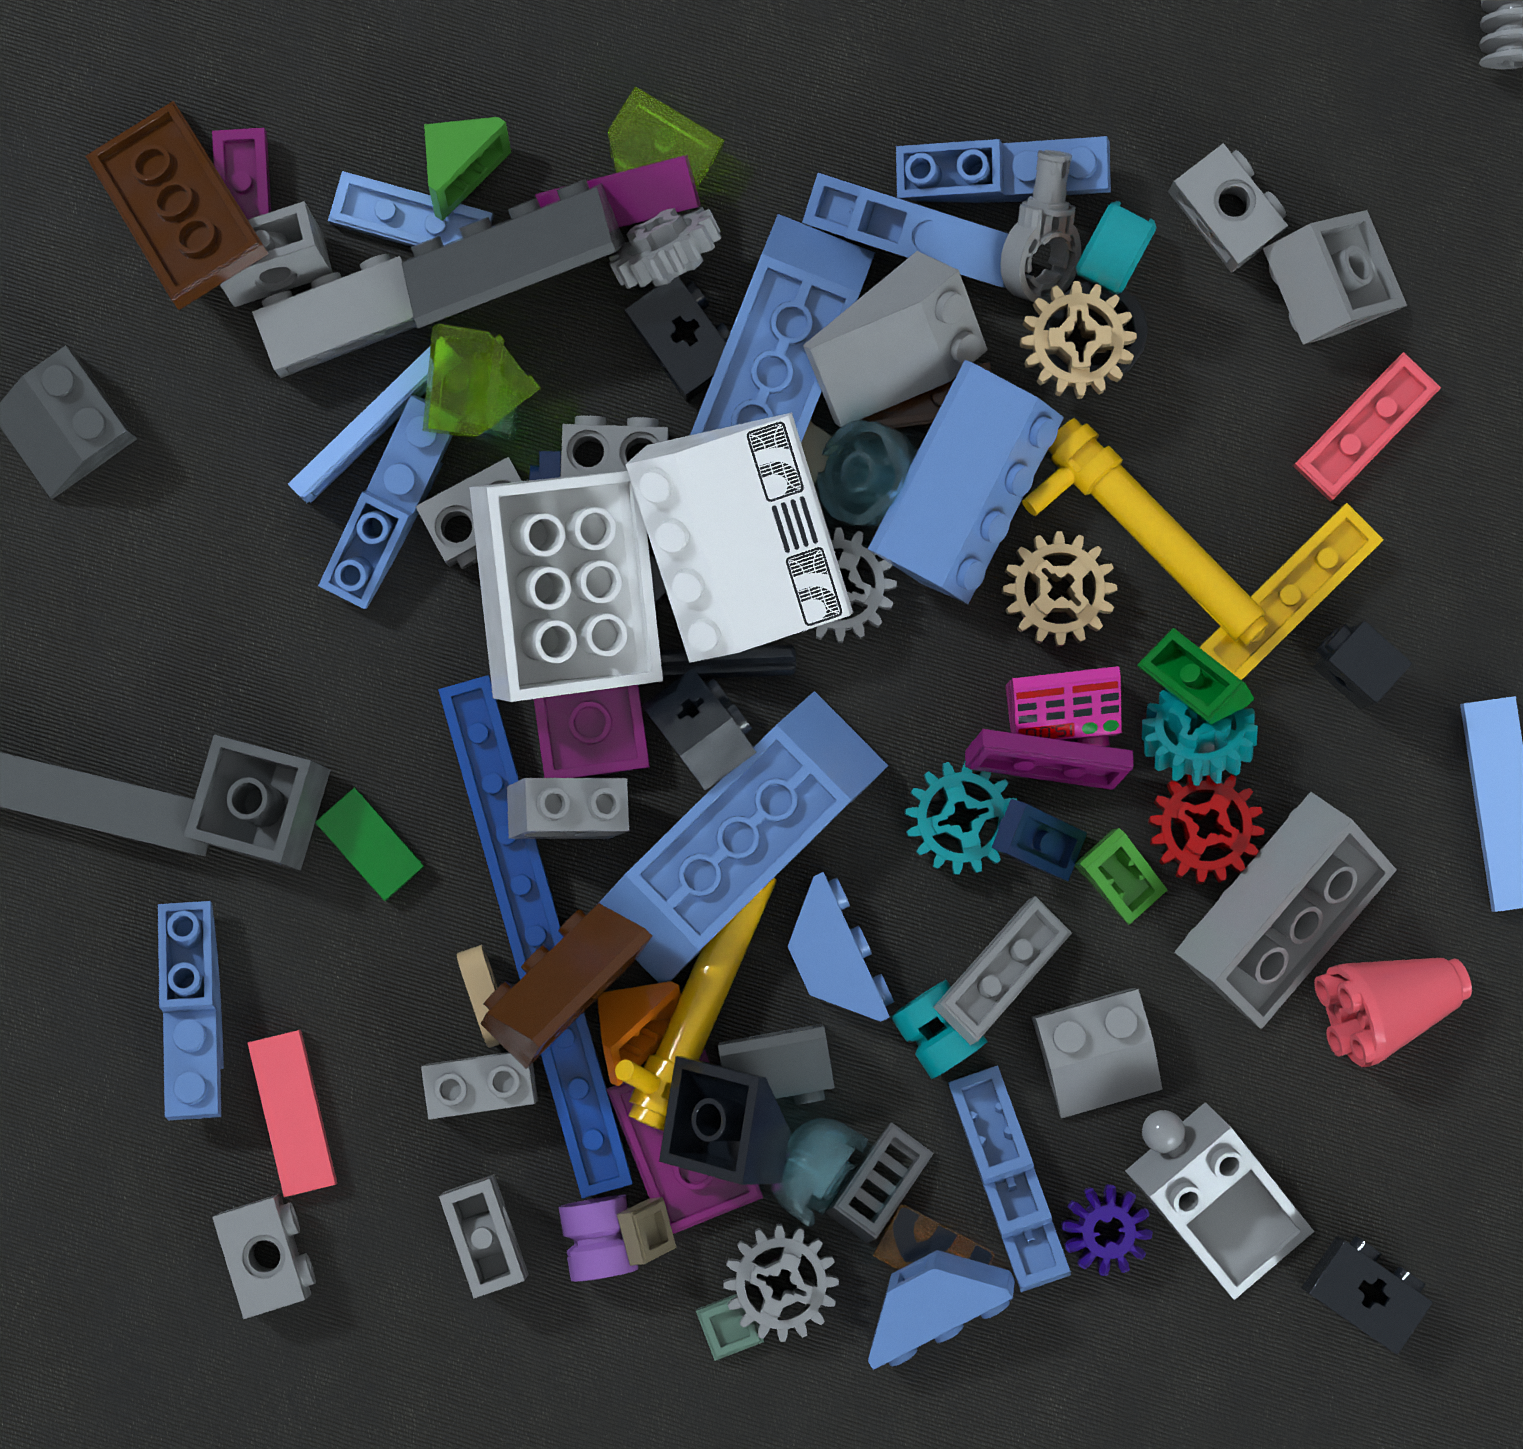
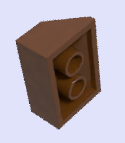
(563, 981)

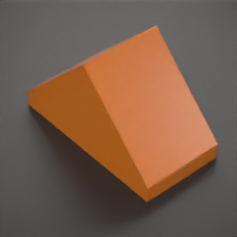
(635, 1022)

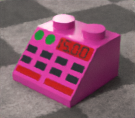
(1067, 705)

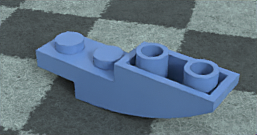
(996, 169)
(905, 228)
(386, 508)
(190, 1010)

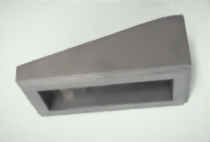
(854, 1221)

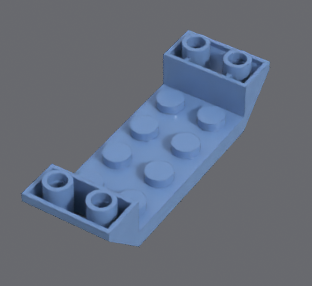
(793, 294)
(743, 834)

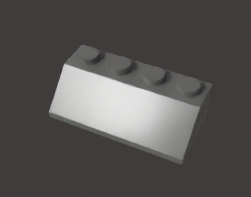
(1286, 909)

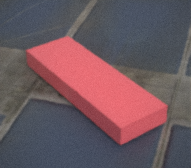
(1366, 426)
(292, 1113)

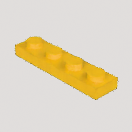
(1298, 588)

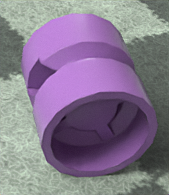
(597, 1238)

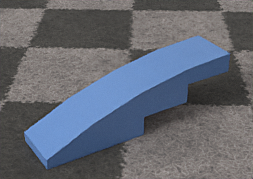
(1009, 1178)

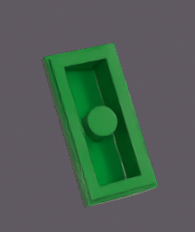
(1195, 678)

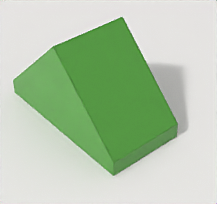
(461, 158)
(1121, 875)

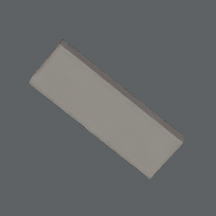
(1002, 970)

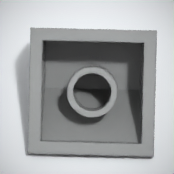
(1334, 276)
(1098, 1052)

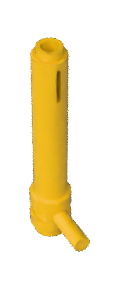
(1100, 473)
(693, 1014)

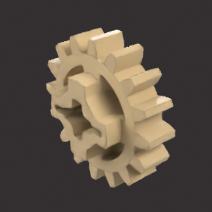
(1102, 339)
(1077, 607)

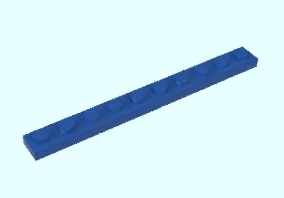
(530, 923)

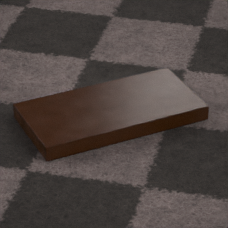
(176, 205)

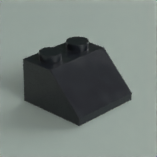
(724, 1124)

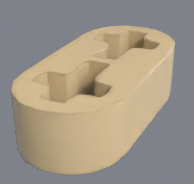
(479, 984)

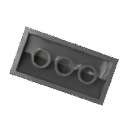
(511, 253)

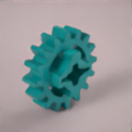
(1193, 743)
(955, 793)

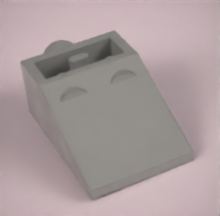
(1217, 1196)

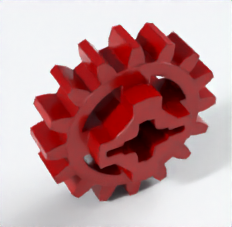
(1228, 839)

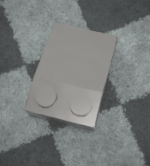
(896, 340)

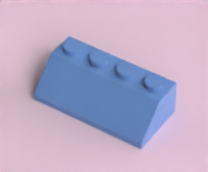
(966, 482)

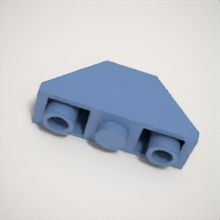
(833, 955)
(934, 1301)

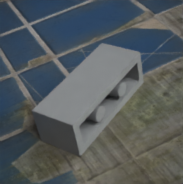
(335, 315)

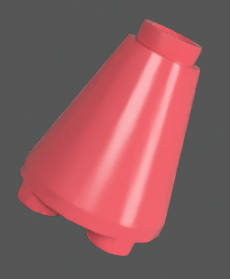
(1388, 1003)

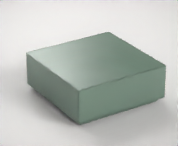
(724, 1330)

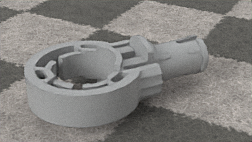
(1043, 220)

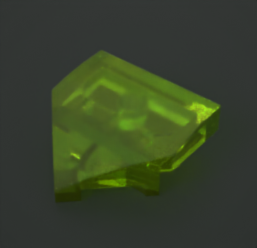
(654, 132)
(471, 382)

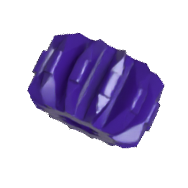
(1107, 1248)

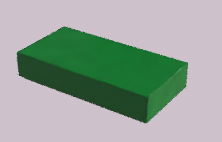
(370, 844)

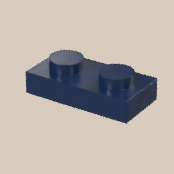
(1039, 839)

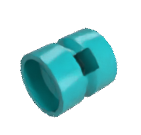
(938, 1050)

